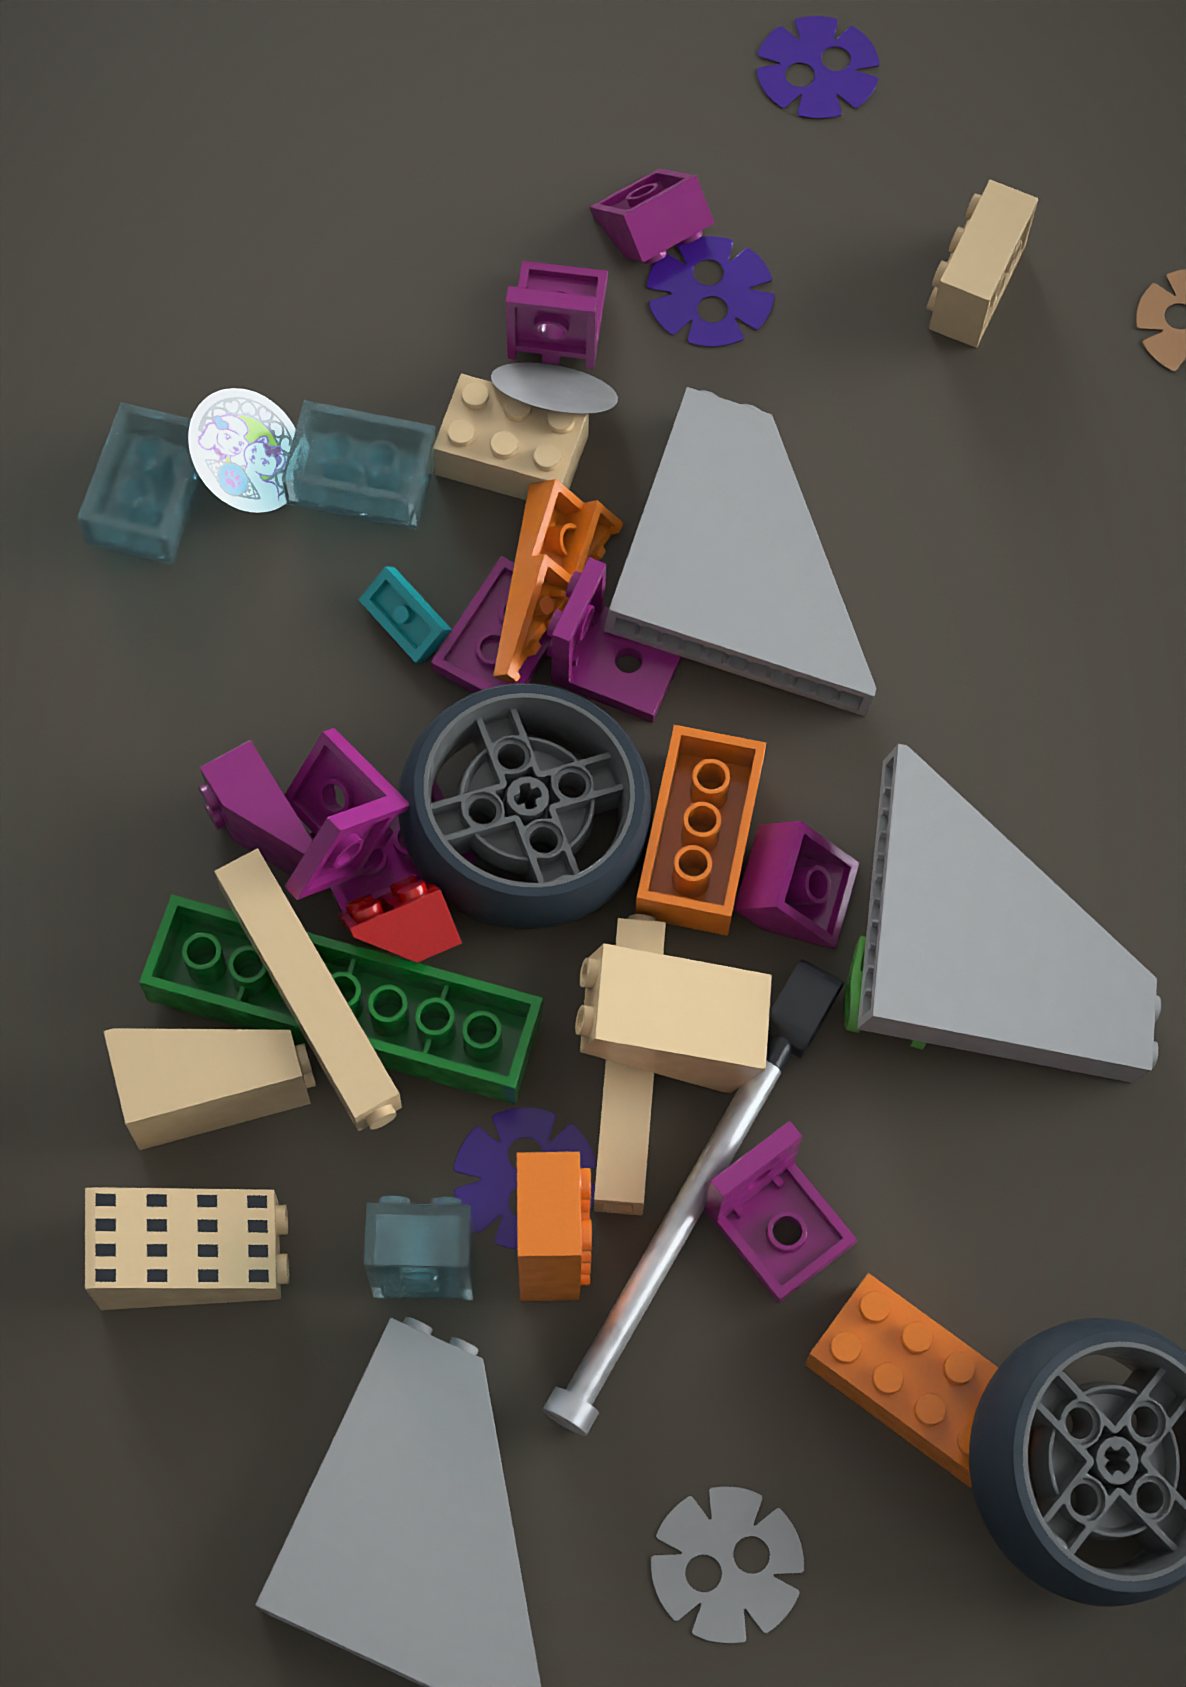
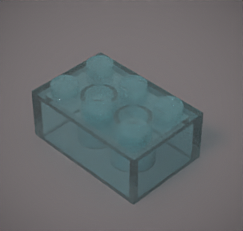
(359, 464)
(141, 485)
(419, 1249)

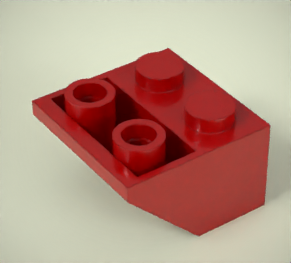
(405, 921)

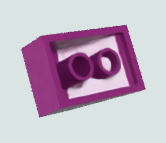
(253, 807)

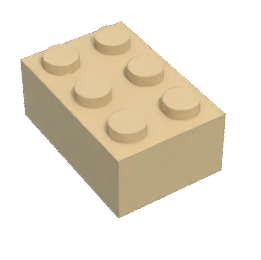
(980, 262)
(505, 442)

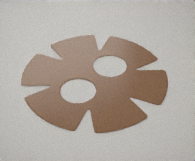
(1170, 344)

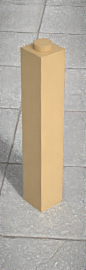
(309, 991)
(626, 1103)

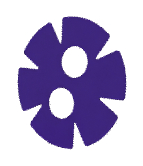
(820, 96)
(681, 306)
(488, 1160)

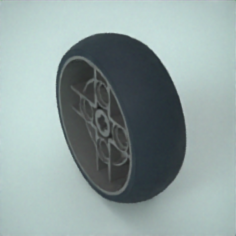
(498, 726)
(1043, 1529)

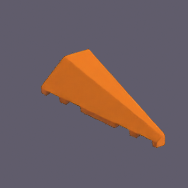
(553, 543)

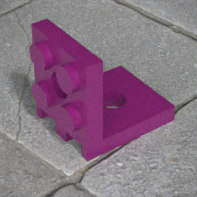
(556, 312)
(587, 654)
(344, 833)
(770, 1189)

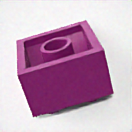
(654, 214)
(797, 883)

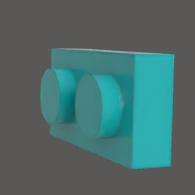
(405, 614)

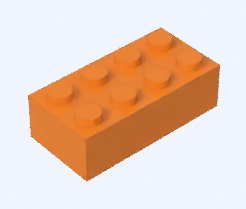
(700, 830)
(553, 1226)
(905, 1372)

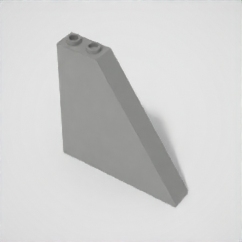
(734, 562)
(986, 948)
(412, 1527)

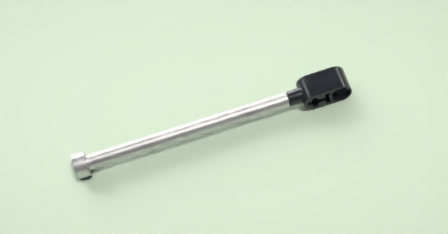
(791, 1029)

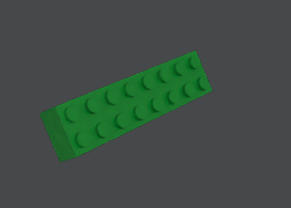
(412, 1013)

